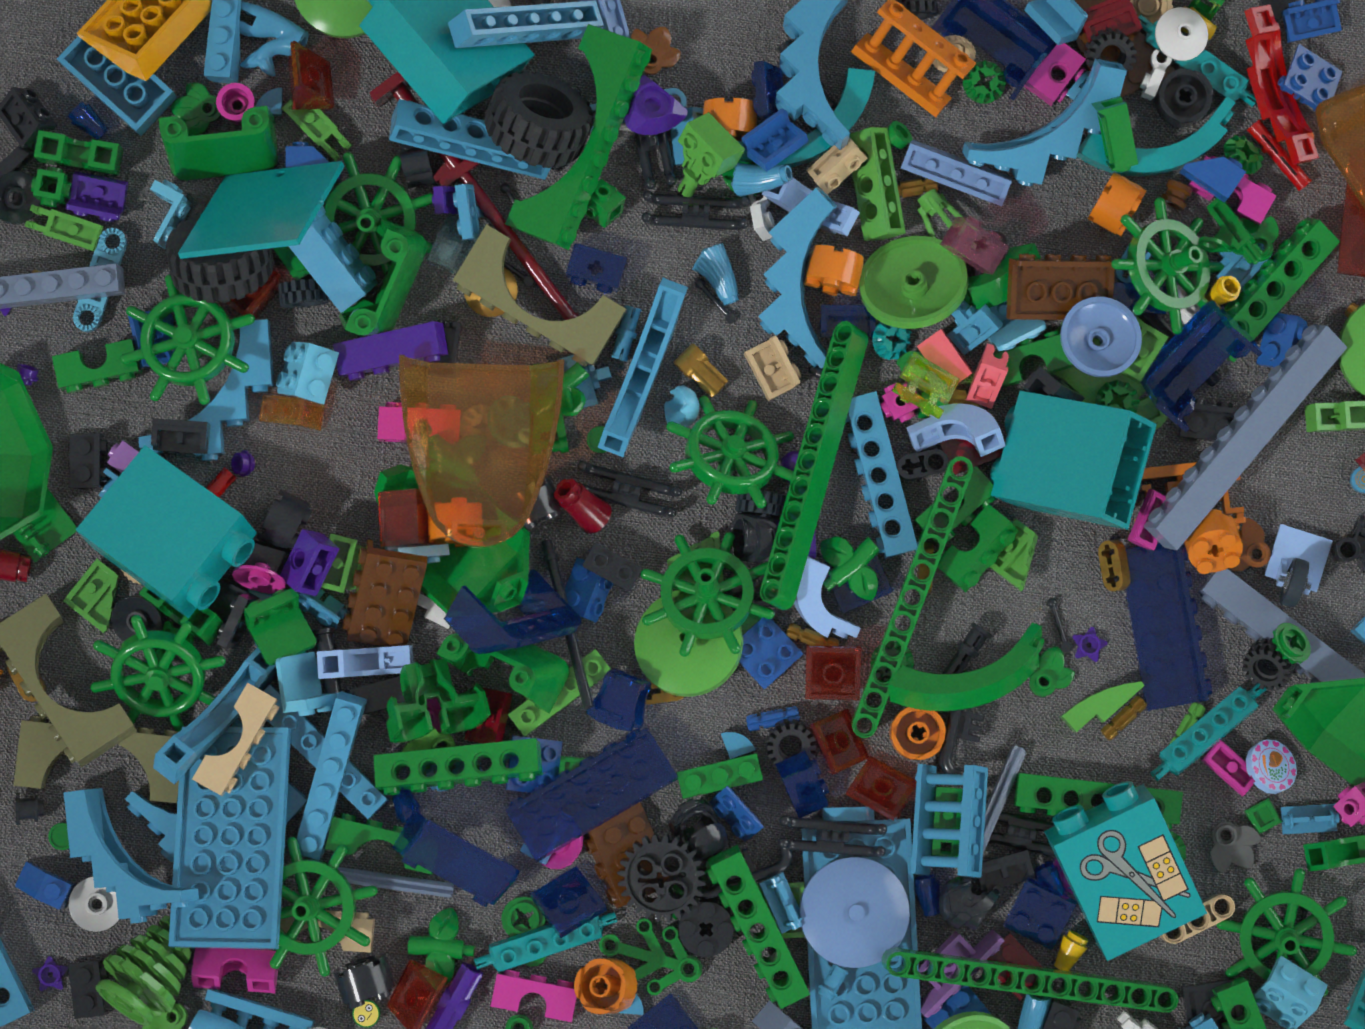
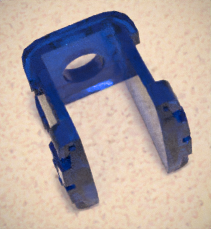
(621, 701)

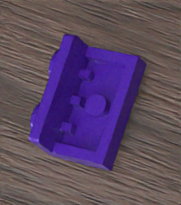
(97, 196)

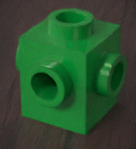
(44, 180)
(605, 204)

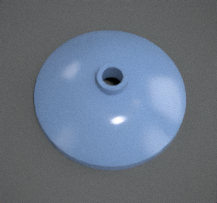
(1112, 325)

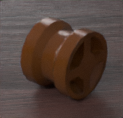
(1176, 194)

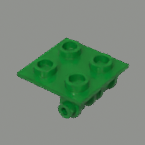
(46, 531)

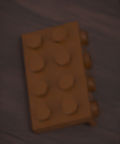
(1054, 285)
(384, 596)
(609, 845)

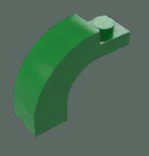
(993, 288)
(1335, 852)

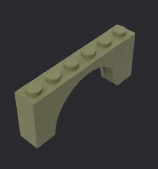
(484, 276)
(84, 733)
(40, 751)

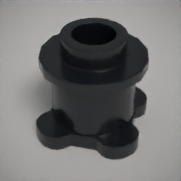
(28, 808)

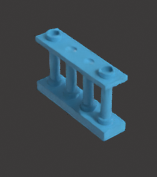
(972, 820)
(247, 1008)

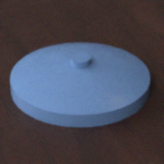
(854, 912)

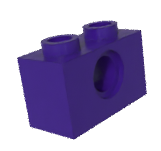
(309, 562)

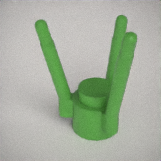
(934, 204)

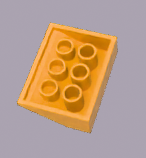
(142, 32)

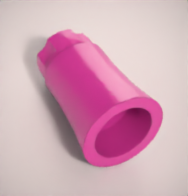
(232, 97)

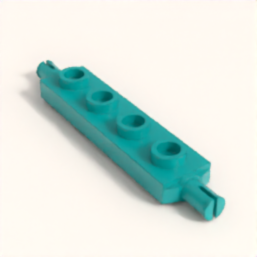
(1221, 76)
(1207, 731)
(540, 943)

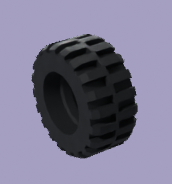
(538, 119)
(216, 276)

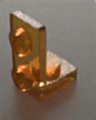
(291, 411)

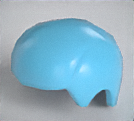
(682, 407)

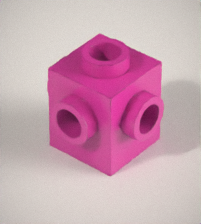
(894, 411)
(1352, 805)

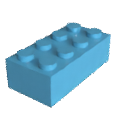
(129, 97)
(334, 263)

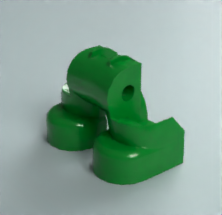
(433, 680)

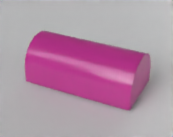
(1139, 534)
(1229, 767)

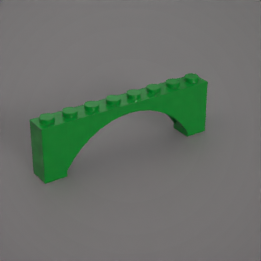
(617, 71)

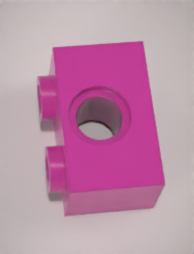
(1061, 58)

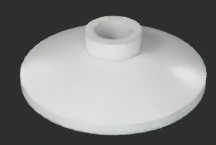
(1171, 40)
(84, 914)

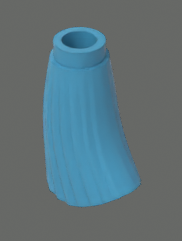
(753, 179)
(716, 268)
(1034, 1012)

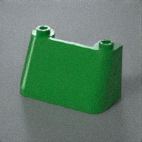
(221, 153)
(406, 253)
(535, 671)

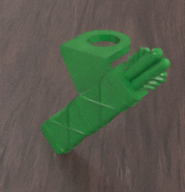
(1231, 234)

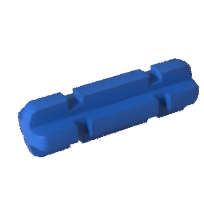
(770, 718)

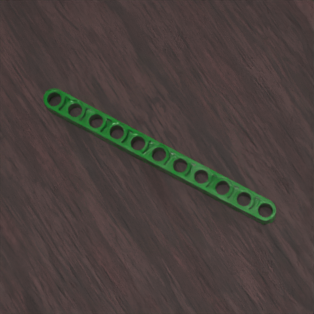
(814, 466)
(912, 582)
(1042, 985)

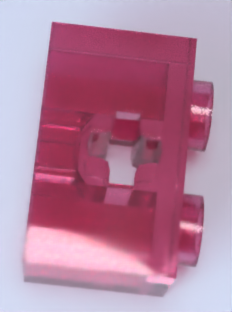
(960, 241)

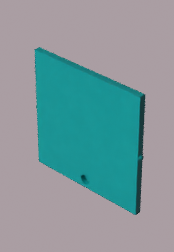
(261, 210)

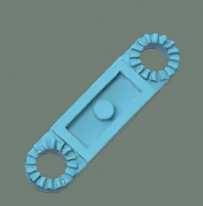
(101, 256)

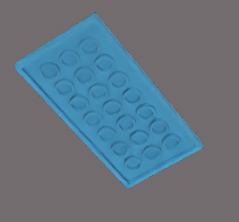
(233, 849)
(868, 994)

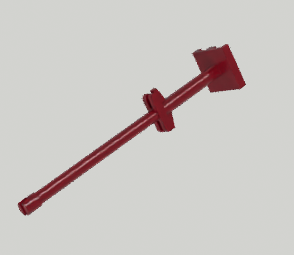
(459, 169)

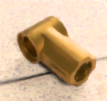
(697, 366)

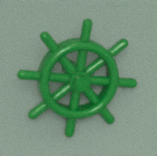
(369, 214)
(1167, 264)
(186, 340)
(731, 452)
(706, 593)
(157, 672)
(310, 907)
(1286, 936)

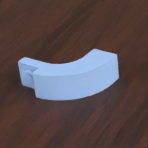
(793, 192)
(958, 422)
(810, 604)
(363, 661)

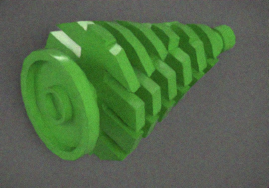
(146, 971)

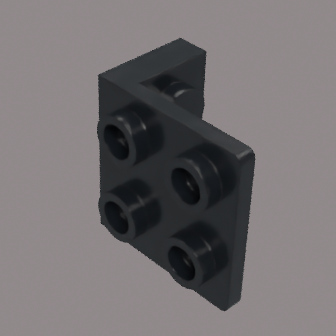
(230, 608)

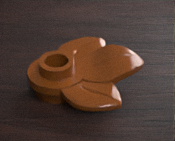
(659, 41)
(1252, 537)

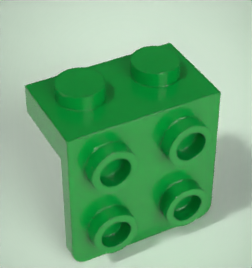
(279, 626)

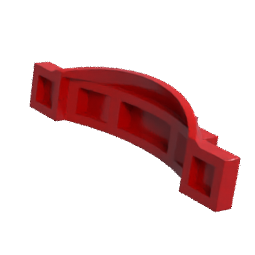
(1273, 103)

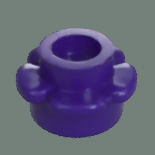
(28, 373)
(243, 463)

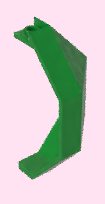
(23, 455)
(491, 573)
(1329, 723)

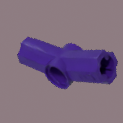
(456, 998)

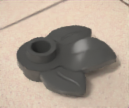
(1236, 848)

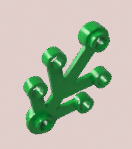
(656, 957)

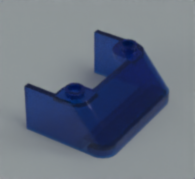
(1001, 33)
(1192, 359)
(544, 619)
(455, 859)

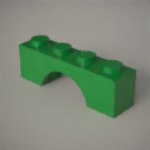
(353, 834)

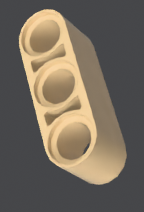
(1209, 919)

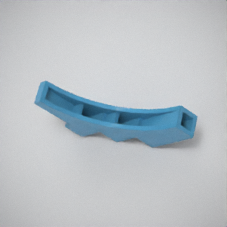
(804, 92)
(1060, 137)
(789, 310)
(643, 368)
(231, 402)
(165, 821)
(112, 867)

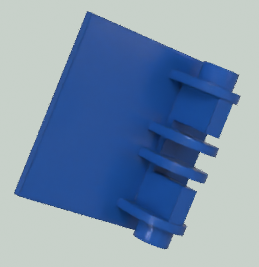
(1310, 78)
(767, 652)
(550, 758)
(742, 821)

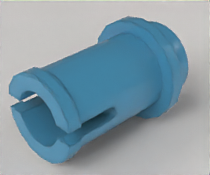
(832, 982)

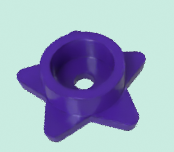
(1089, 637)
(45, 980)

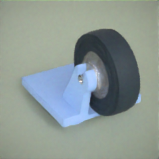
(1297, 563)

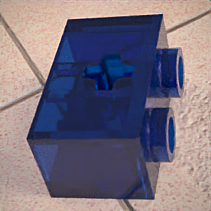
(585, 257)
(802, 784)

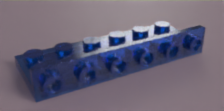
(1165, 628)
(591, 793)

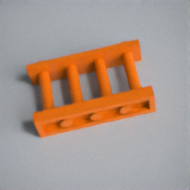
(901, 74)

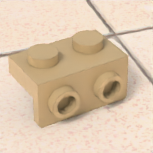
(836, 166)
(773, 367)

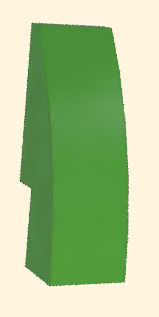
(1335, 416)
(1101, 704)

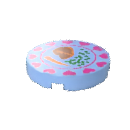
(1271, 766)

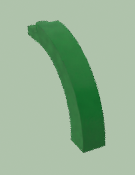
(971, 688)

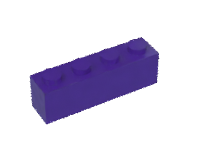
(382, 350)

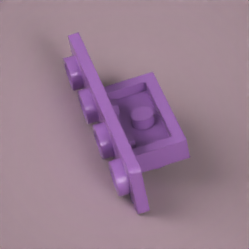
(956, 946)

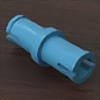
(626, 333)

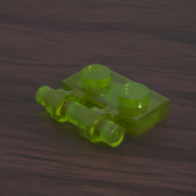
(929, 378)

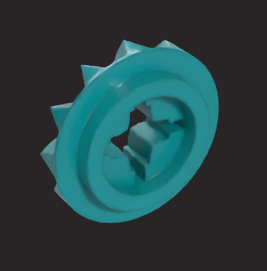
(886, 348)

